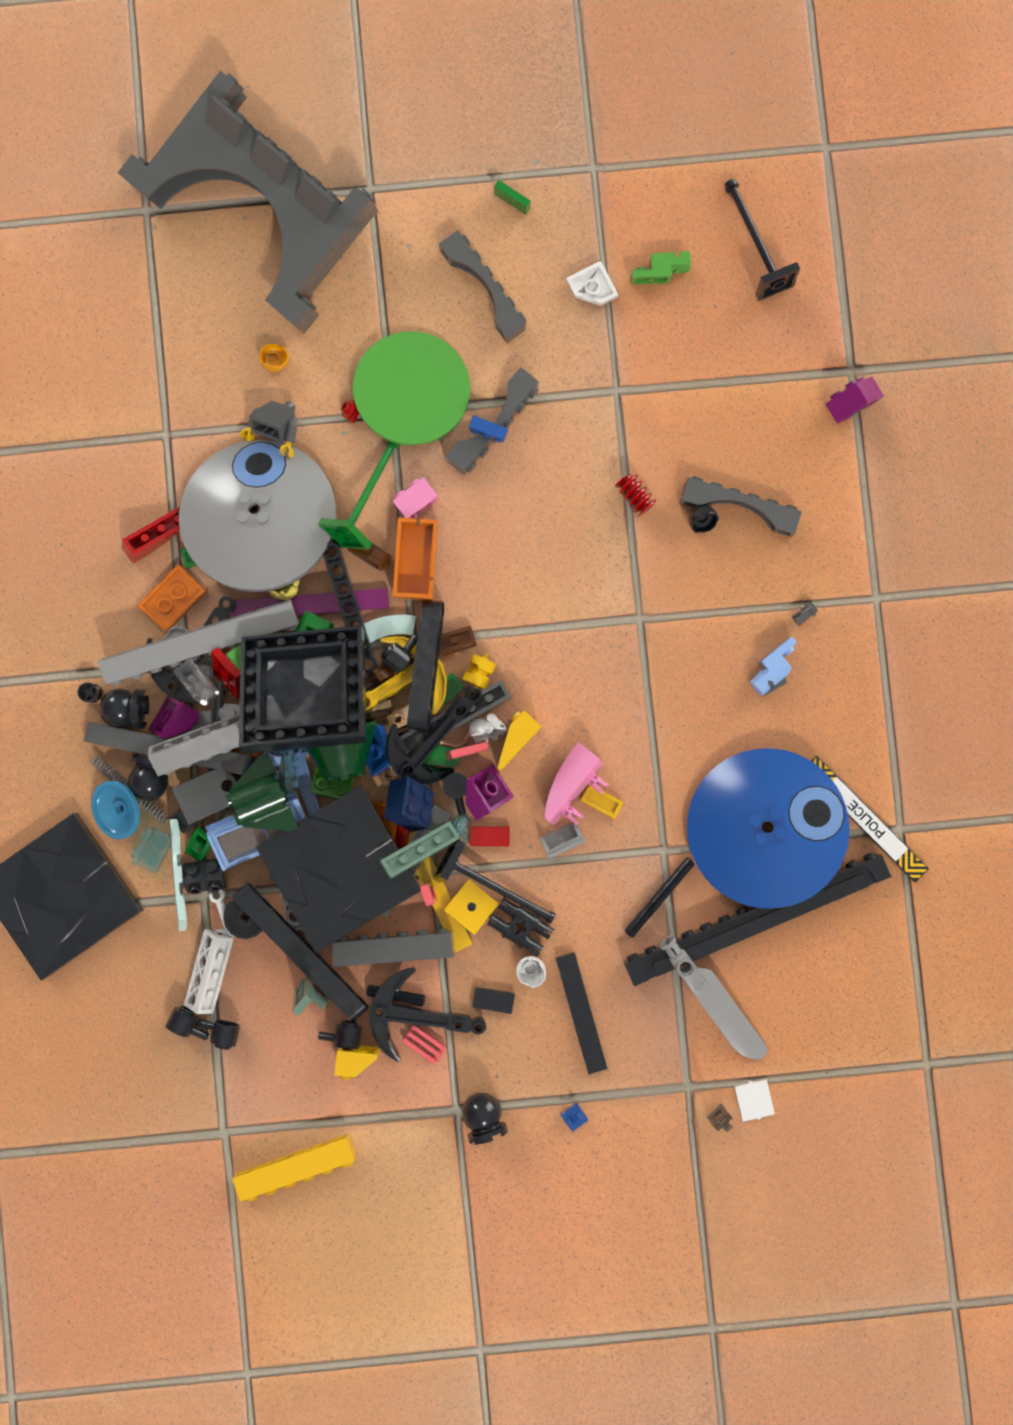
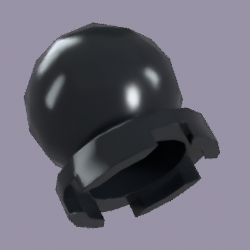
(123, 708)
(144, 780)
(482, 1115)

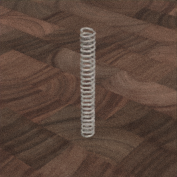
(159, 819)

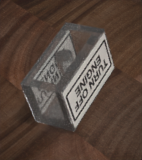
(196, 682)

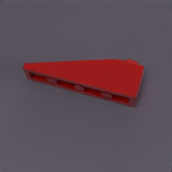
(151, 536)

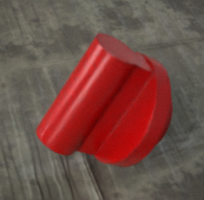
(349, 410)

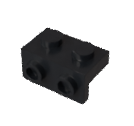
(203, 876)

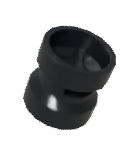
(86, 690)

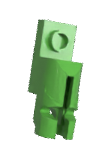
(661, 268)

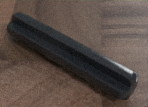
(400, 996)

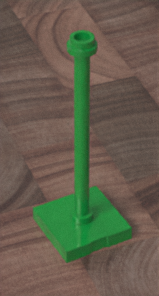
(344, 531)

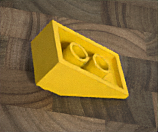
(518, 735)

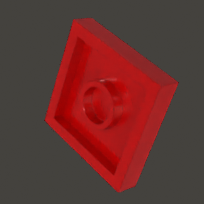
(226, 672)

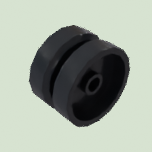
(238, 926)

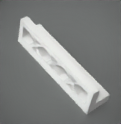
(210, 974)

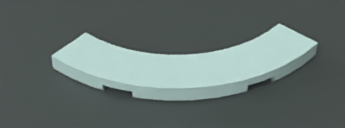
(390, 626)
(177, 875)

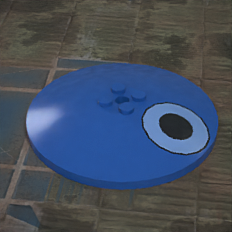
(773, 866)

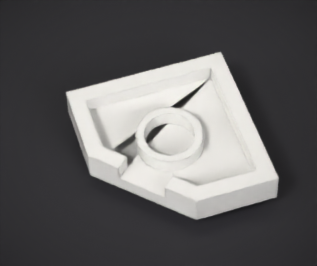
(592, 285)

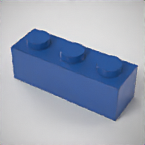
(488, 429)

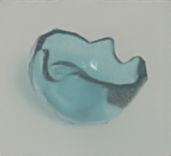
(459, 824)

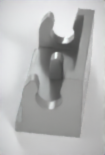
(562, 840)

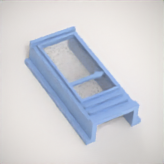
(237, 844)

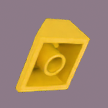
(353, 1061)

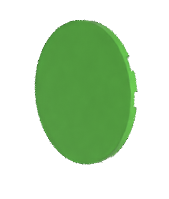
(411, 388)

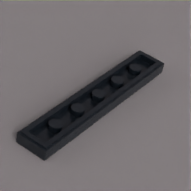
(581, 1013)

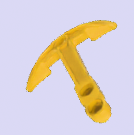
(404, 680)

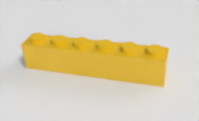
(294, 1167)

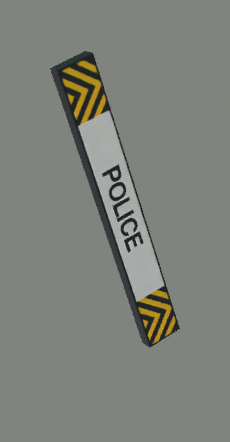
(876, 829)

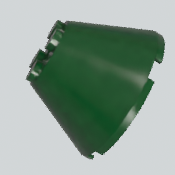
(344, 760)

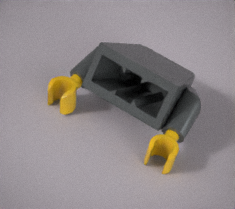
(274, 422)

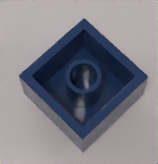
(409, 804)

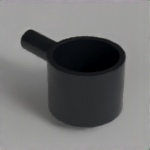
(396, 657)
(455, 787)
(182, 1023)
(223, 1032)
(346, 1035)

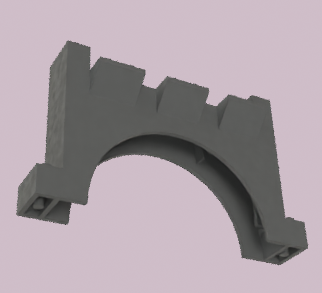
(223, 145)

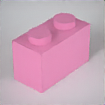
(415, 499)

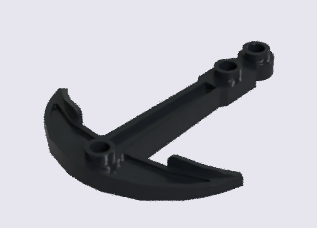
(165, 678)
(410, 764)
(410, 1015)

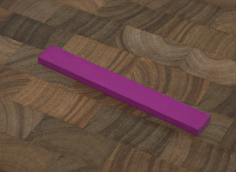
(319, 603)

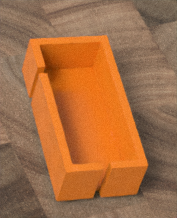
(415, 559)

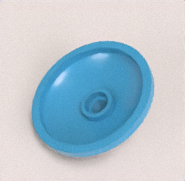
(115, 809)

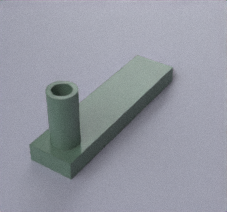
(419, 850)
(304, 994)

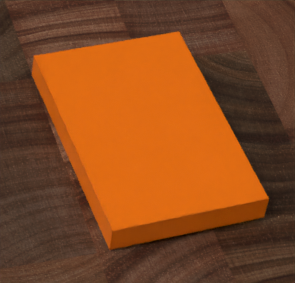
(172, 598)

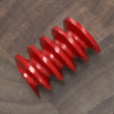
(635, 493)

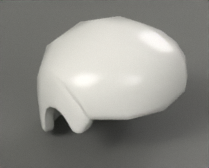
(531, 971)

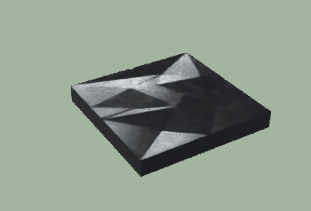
(302, 690)
(334, 868)
(62, 896)

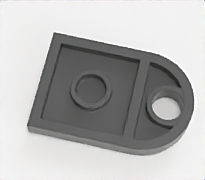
(203, 795)

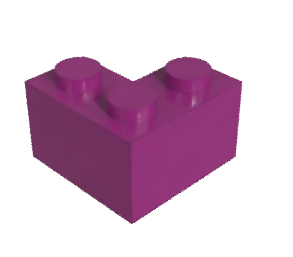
(857, 396)

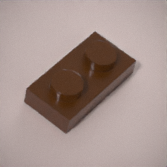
(457, 641)

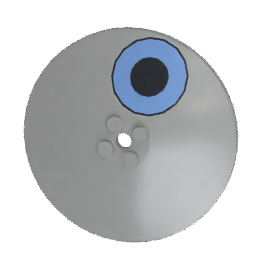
(265, 547)

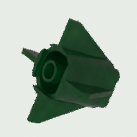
(261, 798)

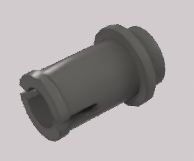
(805, 613)

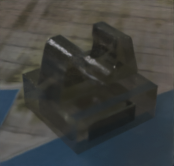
(720, 1118)

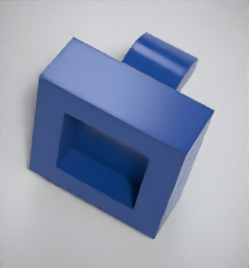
(574, 1116)

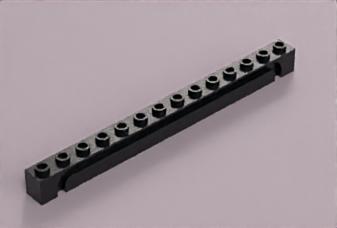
(755, 920)

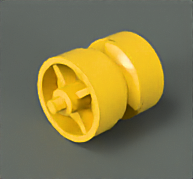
(479, 670)

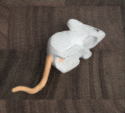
(482, 730)

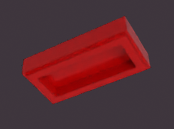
(490, 836)

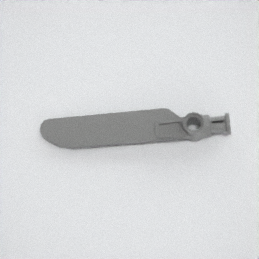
(716, 1002)

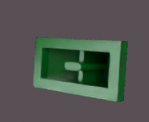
(199, 844)

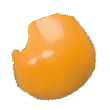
(273, 357)

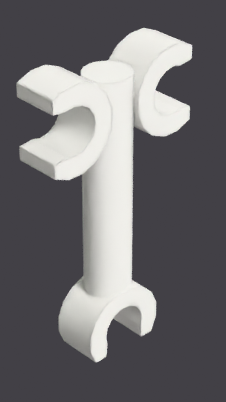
(221, 906)

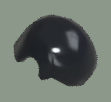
(703, 519)

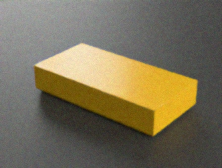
(602, 802)

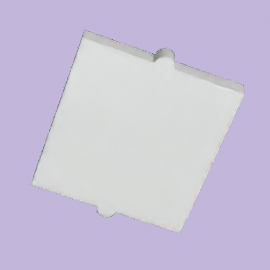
(754, 1100)

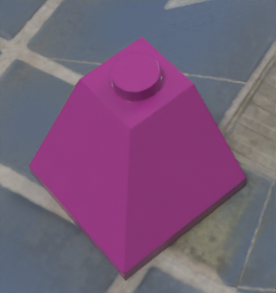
(173, 718)
(486, 792)

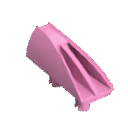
(572, 778)

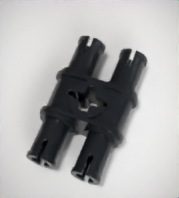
(522, 938)

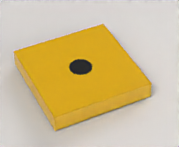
(471, 906)

